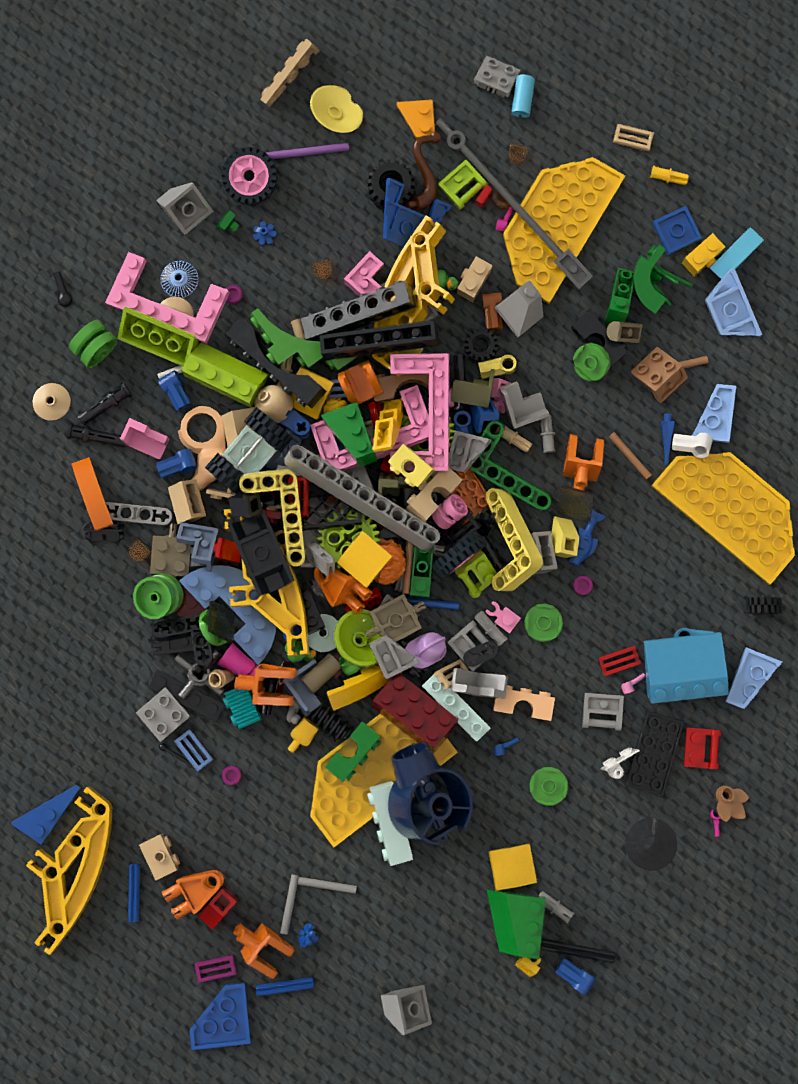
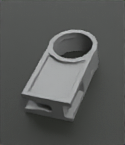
(319, 558)

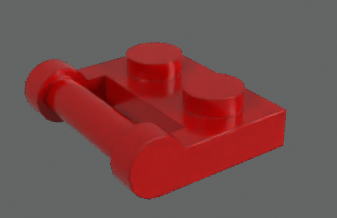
(695, 748)

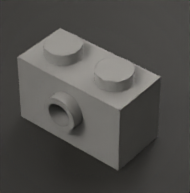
(545, 546)

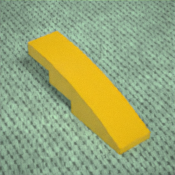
(388, 425)
(358, 687)

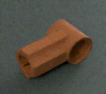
(492, 317)

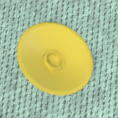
(335, 109)

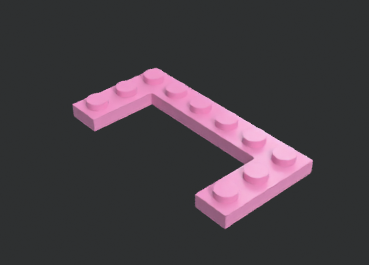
(201, 326)
(438, 369)
(408, 435)

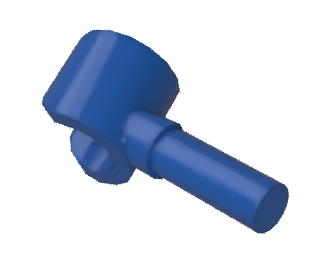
(500, 749)

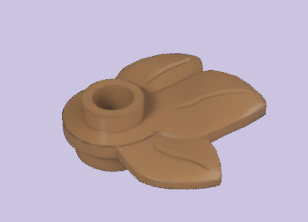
(732, 805)

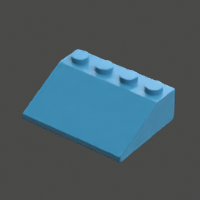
(685, 668)

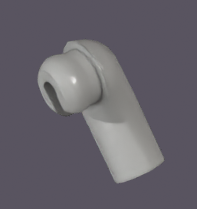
(292, 714)

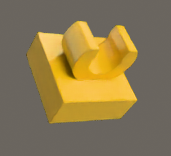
(527, 966)

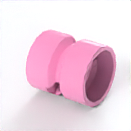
(450, 511)

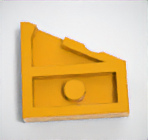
(418, 116)

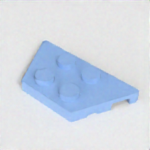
(731, 307)

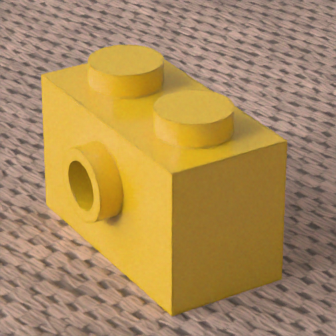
(703, 255)

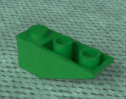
(620, 296)
(421, 573)

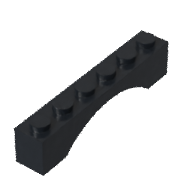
(303, 386)

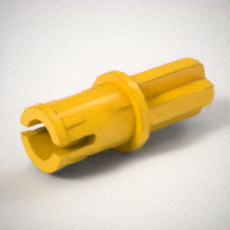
(669, 175)

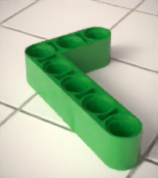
(503, 472)

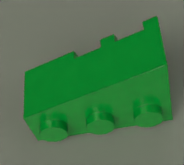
(351, 431)

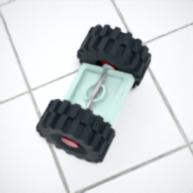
(249, 451)

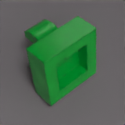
(227, 222)

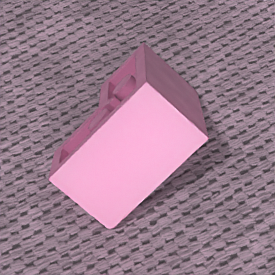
(360, 278)
(144, 439)

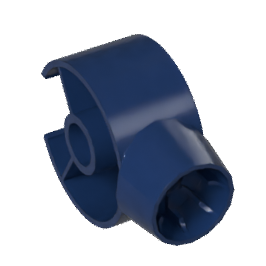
(417, 794)

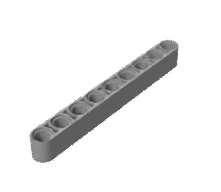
(355, 491)

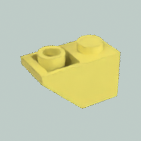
(564, 537)

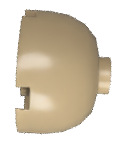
(274, 402)

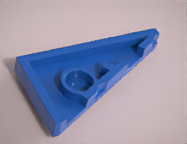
(42, 820)

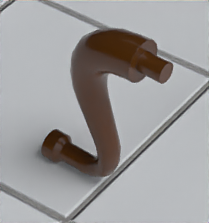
(429, 192)

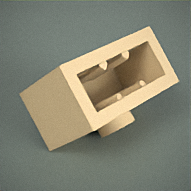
(474, 279)
(187, 501)
(159, 856)

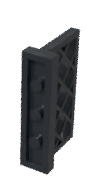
(317, 492)

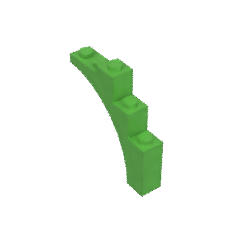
(286, 345)

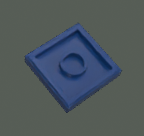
(677, 230)

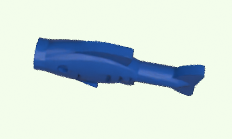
(586, 543)

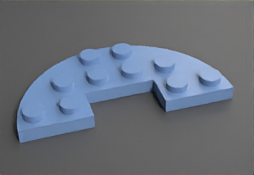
(258, 632)

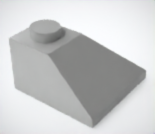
(185, 206)
(521, 308)
(407, 1009)

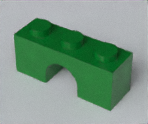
(343, 766)

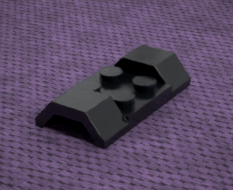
(261, 554)

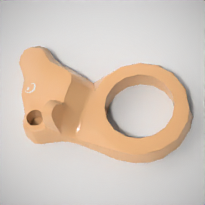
(205, 450)

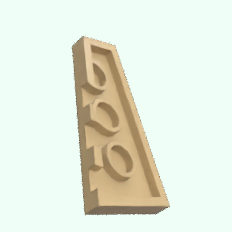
(290, 72)

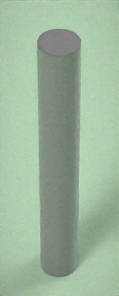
(327, 885)
(289, 904)

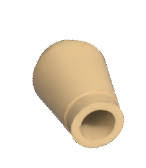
(219, 678)

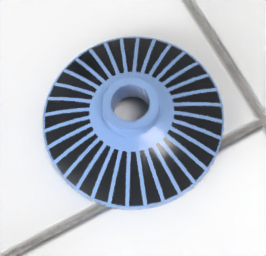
(182, 287)

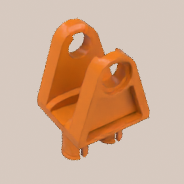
(360, 383)
(582, 469)
(342, 589)
(255, 684)
(195, 890)
(254, 943)

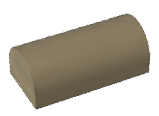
(624, 332)
(321, 673)

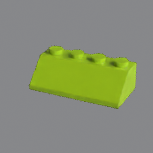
(156, 336)
(224, 374)

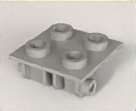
(496, 76)
(163, 714)

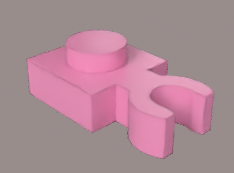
(497, 382)
(505, 619)

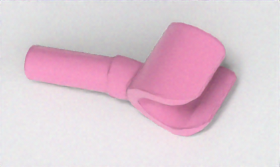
(628, 686)

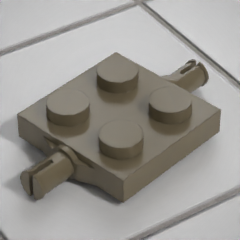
(169, 555)
(395, 619)

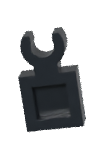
(486, 520)

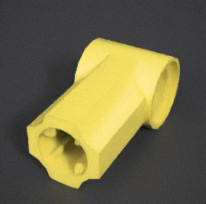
(497, 364)

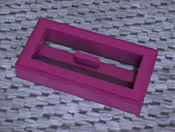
(217, 976)

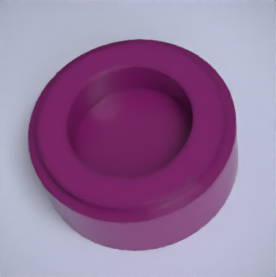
(235, 294)
(582, 585)
(231, 775)

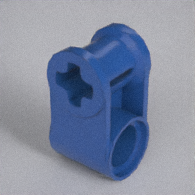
(292, 423)

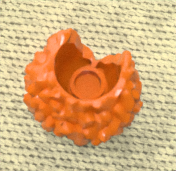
(396, 566)

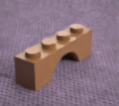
(392, 383)

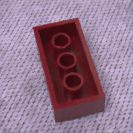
(415, 712)

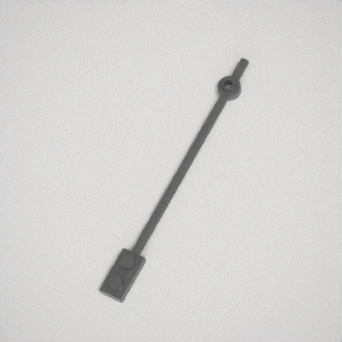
(566, 260)

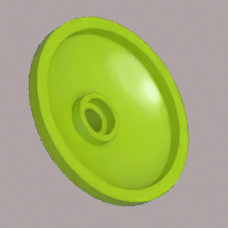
(347, 630)

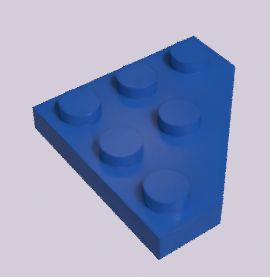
(224, 1020)

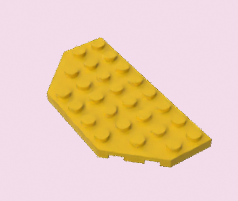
(567, 207)
(733, 509)
(344, 806)

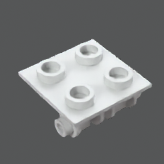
(612, 764)

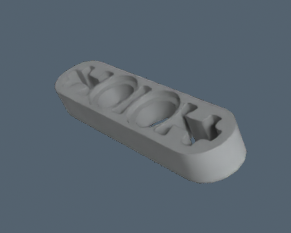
(136, 510)

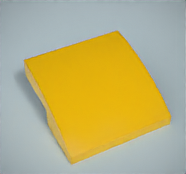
(328, 385)
(364, 559)
(512, 867)

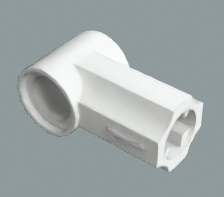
(698, 444)

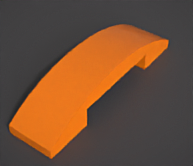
(92, 494)

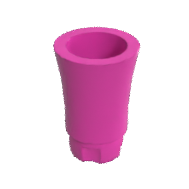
(237, 662)

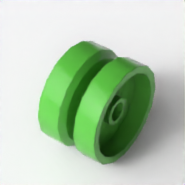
(93, 343)
(158, 596)

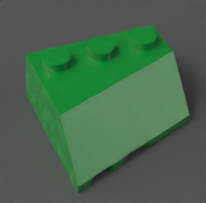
(517, 922)

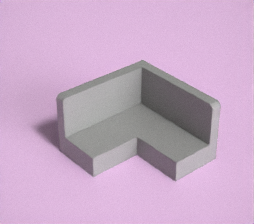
(522, 410)
(479, 684)

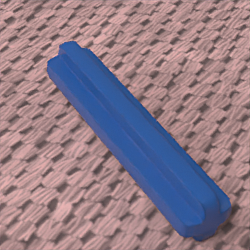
(134, 893)
(285, 986)

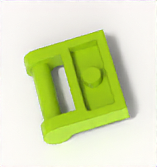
(458, 180)
(481, 569)

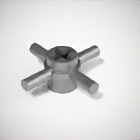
(193, 681)

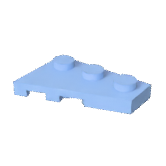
(718, 414)
(750, 676)

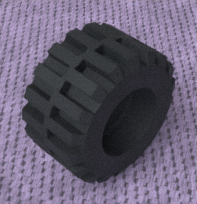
(390, 170)

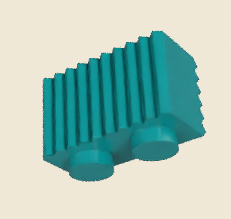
(242, 708)

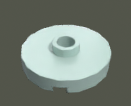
(325, 643)

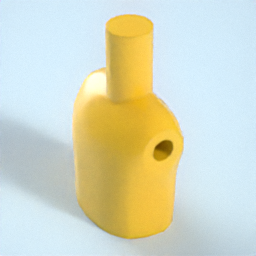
(303, 734)

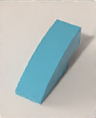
(737, 253)

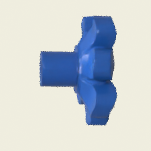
(264, 233)
(307, 936)

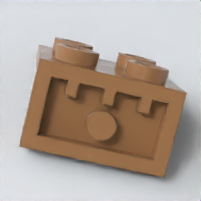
(660, 373)

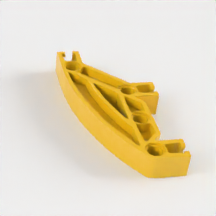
(419, 265)
(283, 615)
(95, 839)

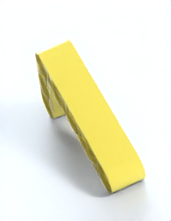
(287, 508)
(518, 538)

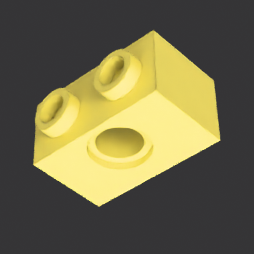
(422, 469)

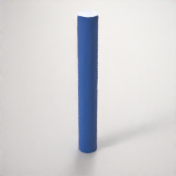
(434, 603)

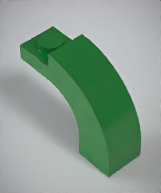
(645, 290)

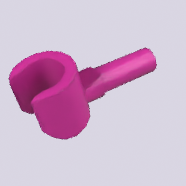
(501, 224)
(716, 824)

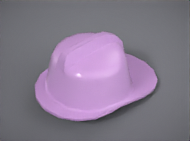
(427, 649)

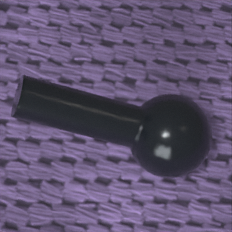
(64, 298)

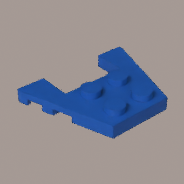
(401, 221)

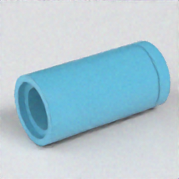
(523, 95)

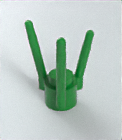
(659, 273)

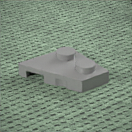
(465, 450)

